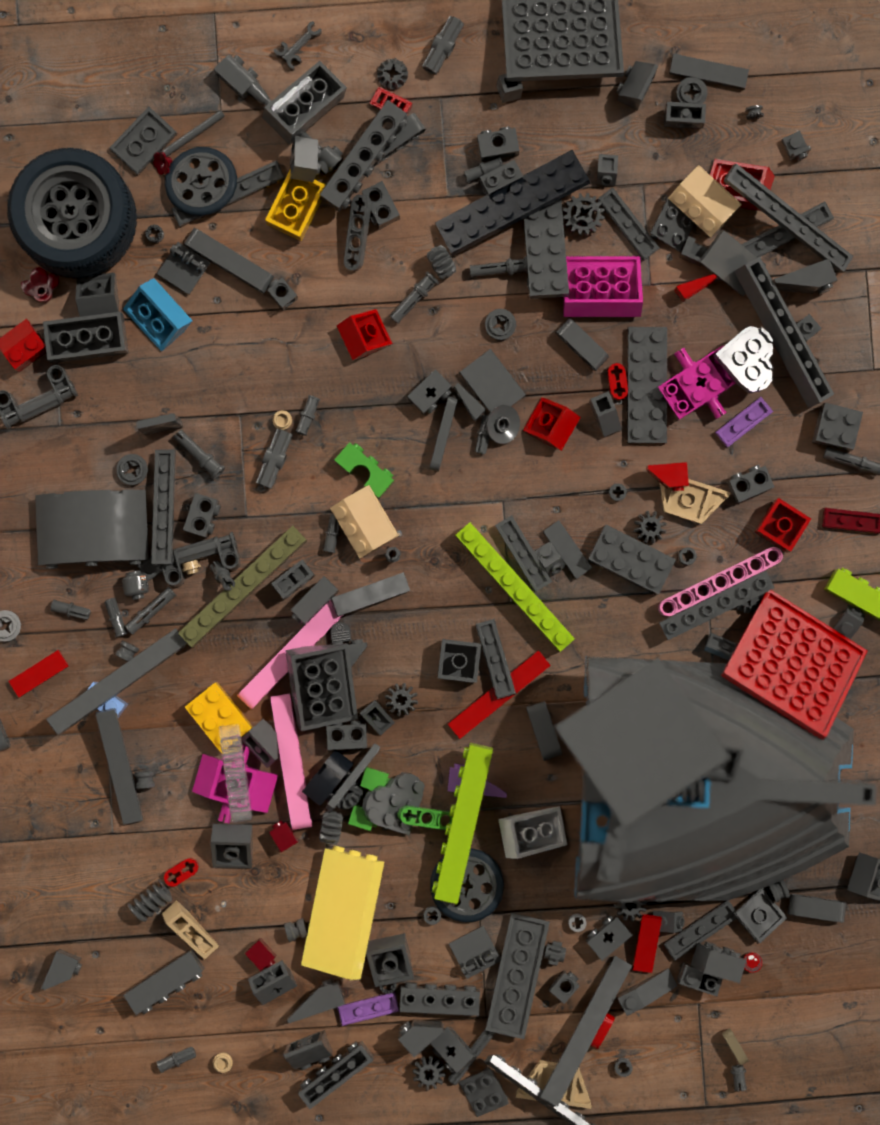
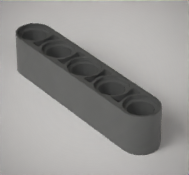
(411, 131)
(228, 260)

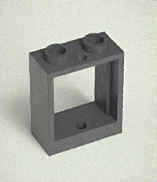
(314, 601)

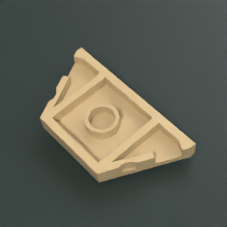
(693, 503)
(576, 1093)

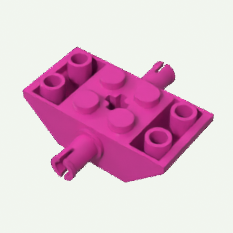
(686, 396)
(212, 784)

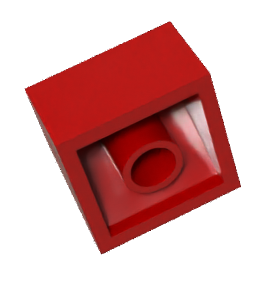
(364, 334)
(22, 345)
(552, 423)

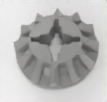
(14, 627)

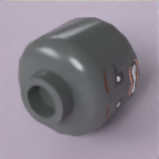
(135, 585)

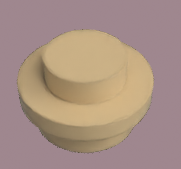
(282, 420)
(191, 567)
(222, 1062)

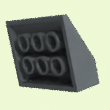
(321, 685)

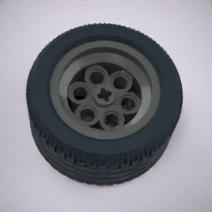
(36, 195)

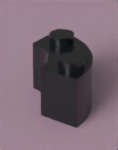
(328, 777)

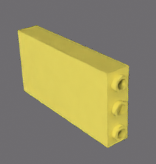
(343, 913)

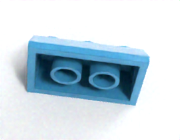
(157, 314)

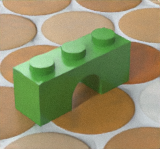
(352, 457)
(371, 780)

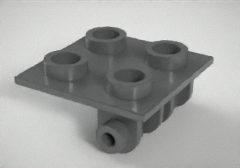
(672, 226)
(183, 267)
(475, 952)
(484, 1092)

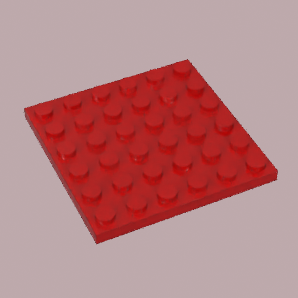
(795, 664)

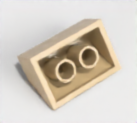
(704, 201)
(364, 521)

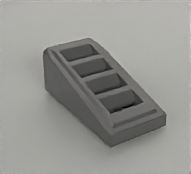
(473, 407)

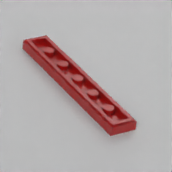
(488, 702)

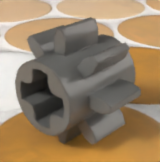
(555, 953)

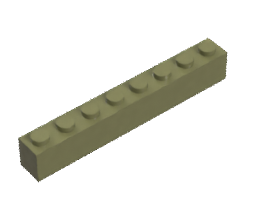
(244, 586)

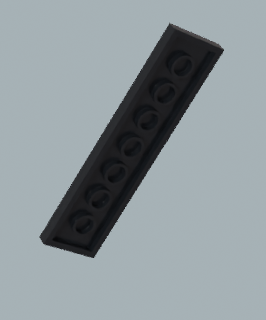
(512, 203)

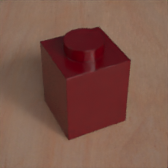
(283, 835)
(261, 955)

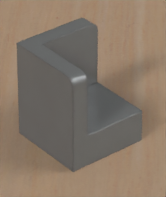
(692, 251)

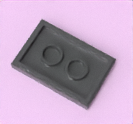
(143, 139)
(725, 257)
(492, 382)
(159, 424)

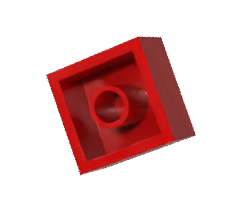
(782, 525)

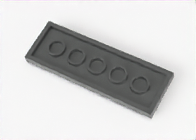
(546, 253)
(645, 374)
(517, 976)

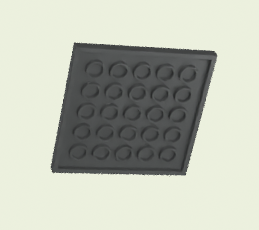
(562, 39)

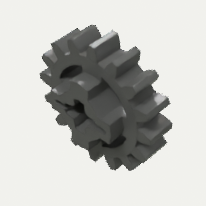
(588, 221)

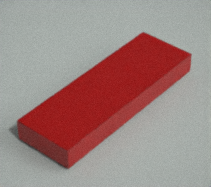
(38, 673)
(647, 943)

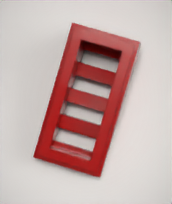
(400, 101)
(691, 288)

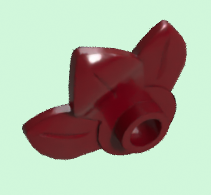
(40, 282)

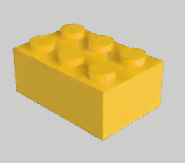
(295, 207)
(216, 709)

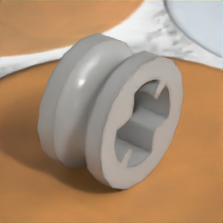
(572, 919)

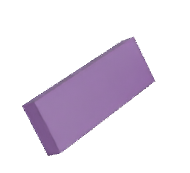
(743, 422)
(368, 1008)

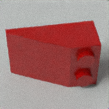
(761, 173)

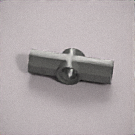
(443, 45)
(274, 458)

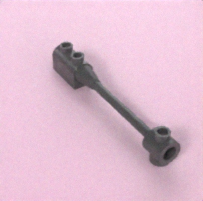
(244, 83)

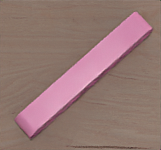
(728, 577)
(277, 667)
(291, 761)

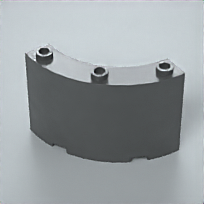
(91, 527)

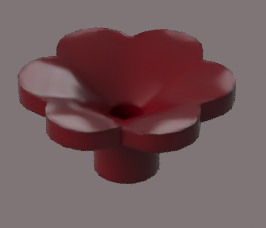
(162, 163)

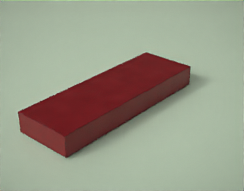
(851, 520)

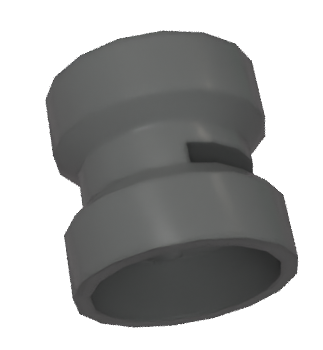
(296, 929)

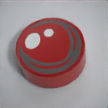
(753, 962)

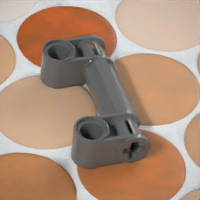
(62, 390)
(224, 546)

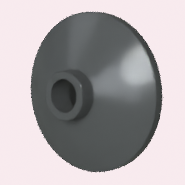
(509, 424)

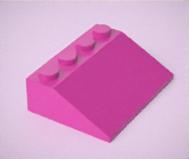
(603, 286)

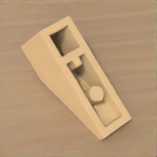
(189, 929)

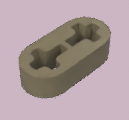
(735, 1046)

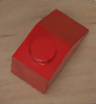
(670, 475)

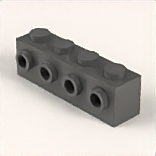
(164, 982)
(440, 999)
(332, 1077)

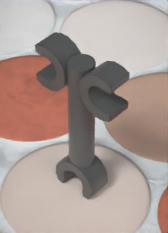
(289, 55)

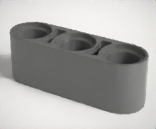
(582, 344)
(544, 731)
(817, 908)

